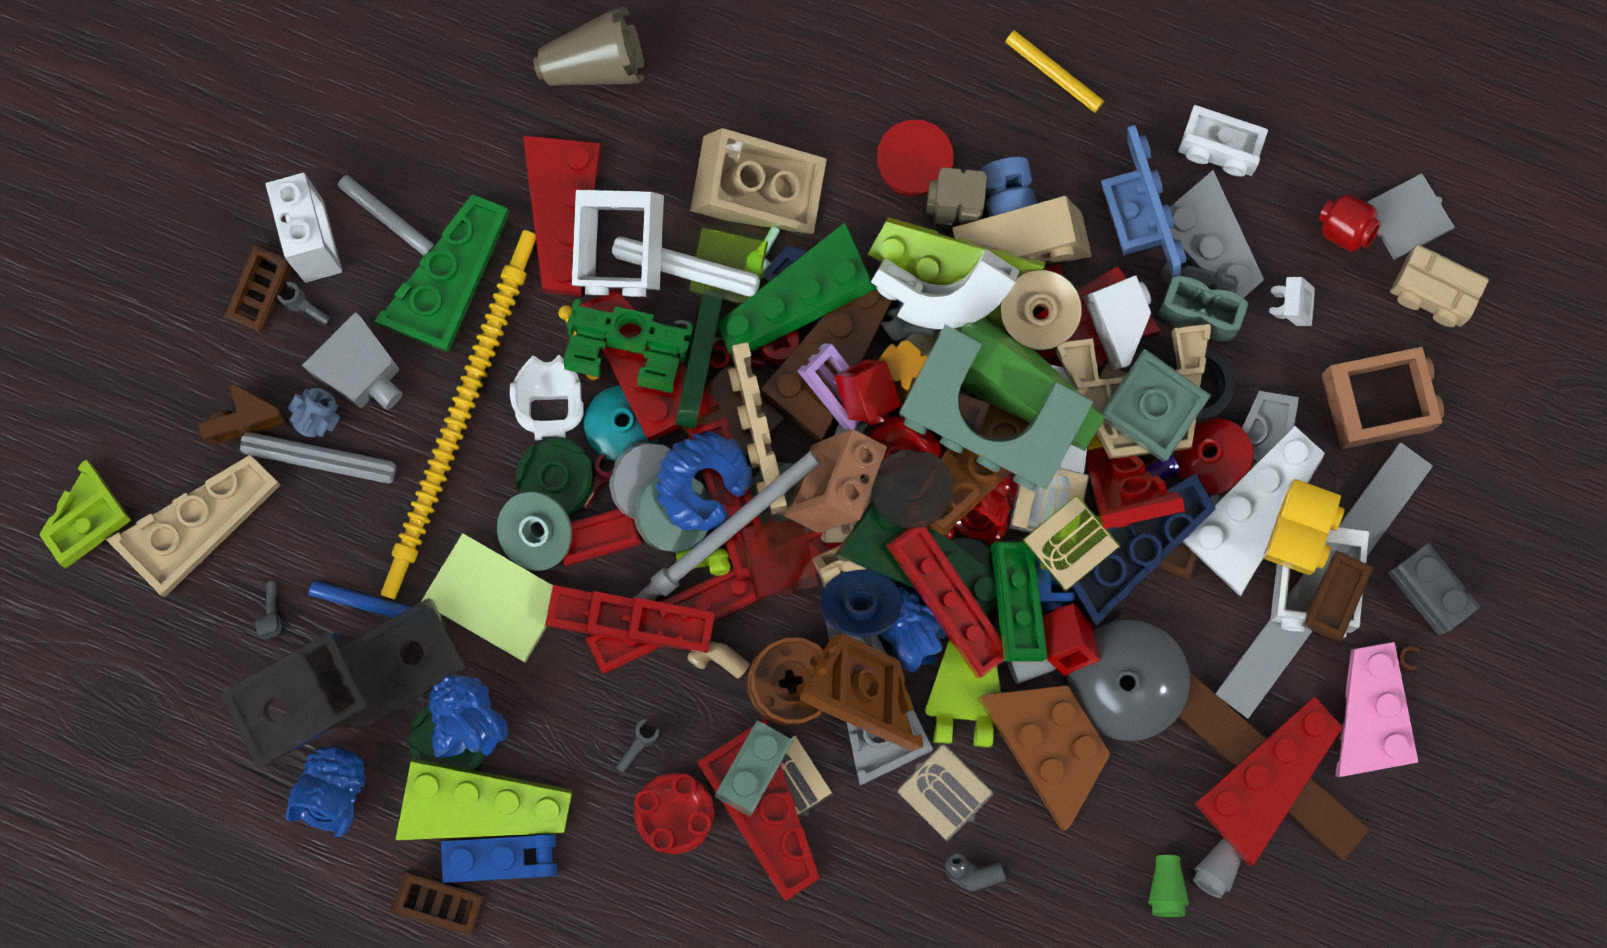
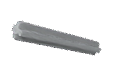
(318, 457)

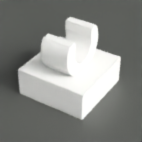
(1298, 301)

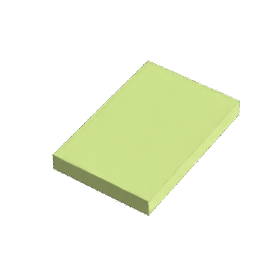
(492, 597)

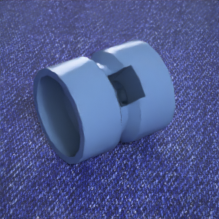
(1008, 185)

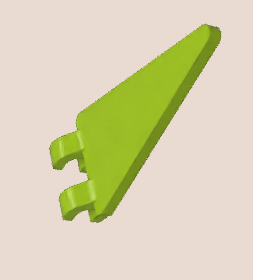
(956, 697)

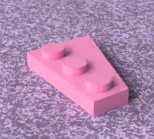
(1376, 717)

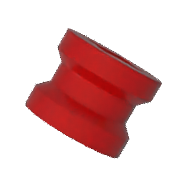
(777, 351)

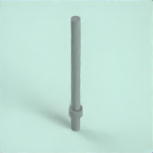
(667, 579)

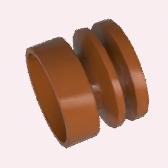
(769, 667)

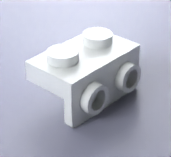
(1222, 141)

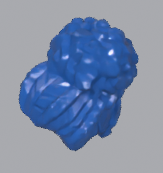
(915, 632)
(464, 717)
(327, 790)

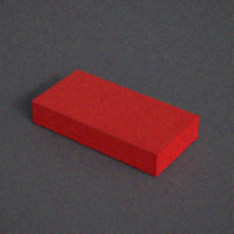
(601, 536)

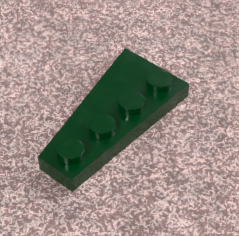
(868, 548)

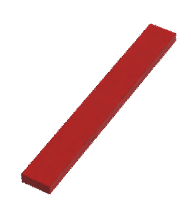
(718, 595)

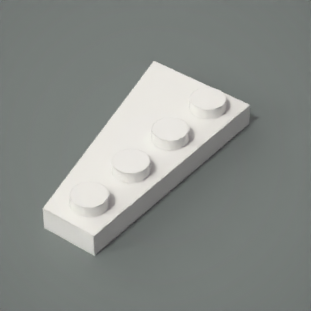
(1239, 528)

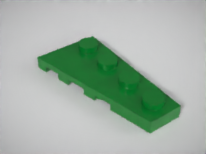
(443, 285)
(805, 291)

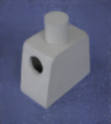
(356, 365)

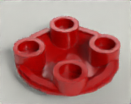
(674, 813)

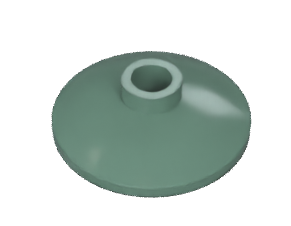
(521, 538)

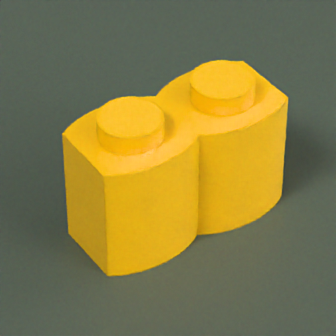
(1303, 527)

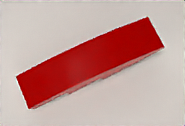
(630, 619)

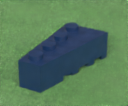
(1141, 551)

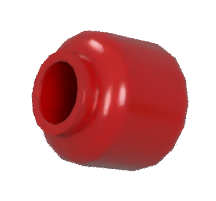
(1350, 222)

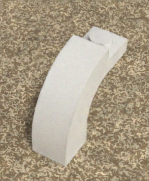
(948, 304)

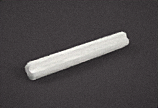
(691, 267)

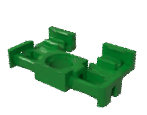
(595, 325)

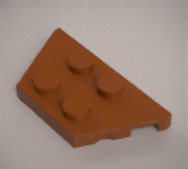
(862, 690)
(1051, 745)

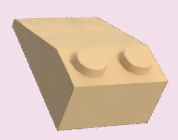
(757, 182)

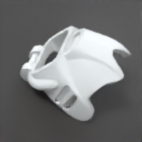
(546, 382)

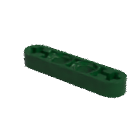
(699, 359)

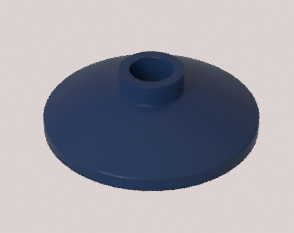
(862, 591)

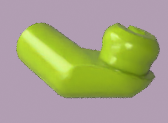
(717, 561)

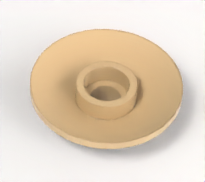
(1044, 290)

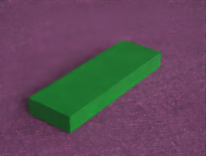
(1018, 602)

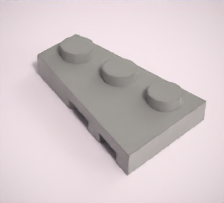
(1213, 235)

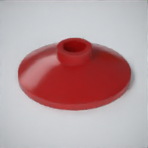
(1230, 463)

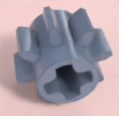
(313, 412)

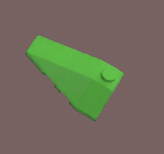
(1016, 378)

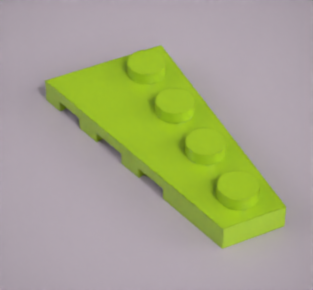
(938, 257)
(474, 803)

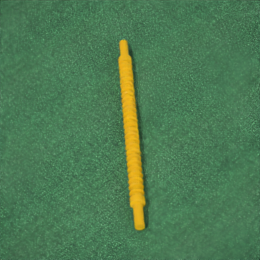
(405, 552)

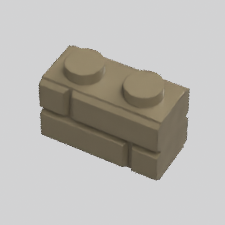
(956, 197)

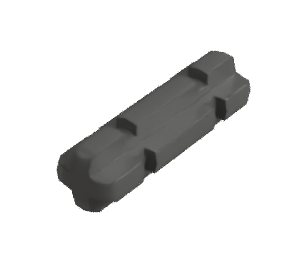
(1207, 277)

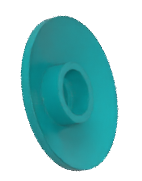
(600, 424)

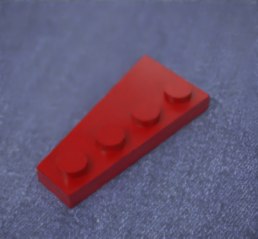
(554, 174)
(652, 408)
(1265, 784)
(772, 828)

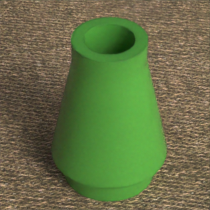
(1168, 889)

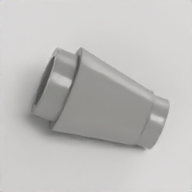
(1218, 869)

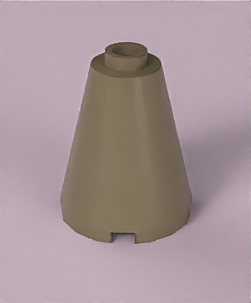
(593, 54)

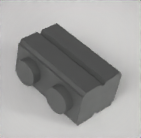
(1433, 589)

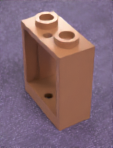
(1344, 407)
(842, 464)

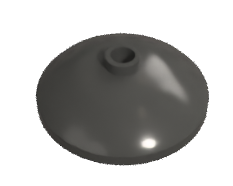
(1159, 673)

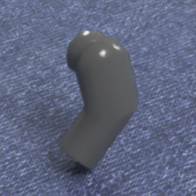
(970, 876)

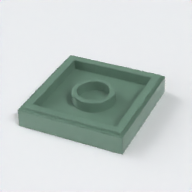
(1154, 405)

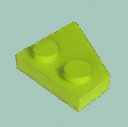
(83, 517)

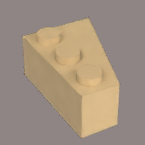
(1042, 231)

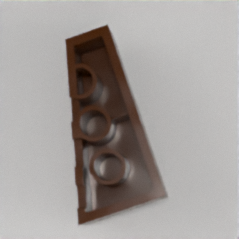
(852, 333)

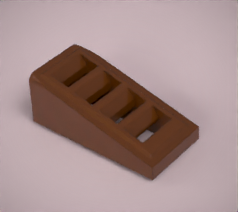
(252, 268)
(403, 892)

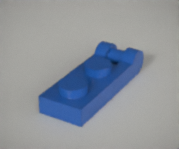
(497, 859)

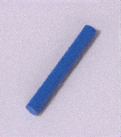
(356, 599)

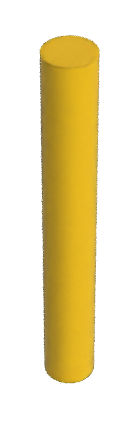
(1054, 71)

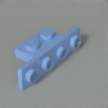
(1137, 209)

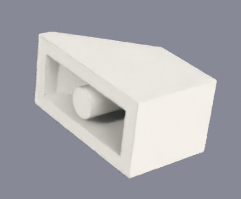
(1120, 318)

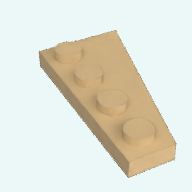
(752, 417)

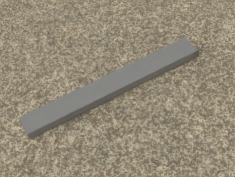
(1276, 647)

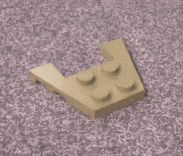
(1081, 368)

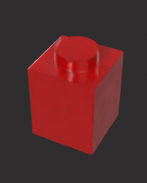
(867, 391)
(1069, 639)

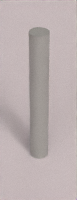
(385, 215)

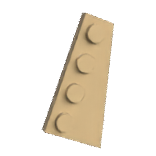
(180, 536)

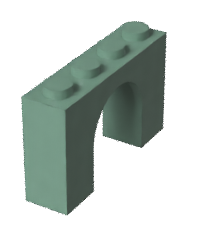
(1030, 454)

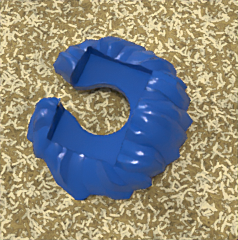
(681, 465)

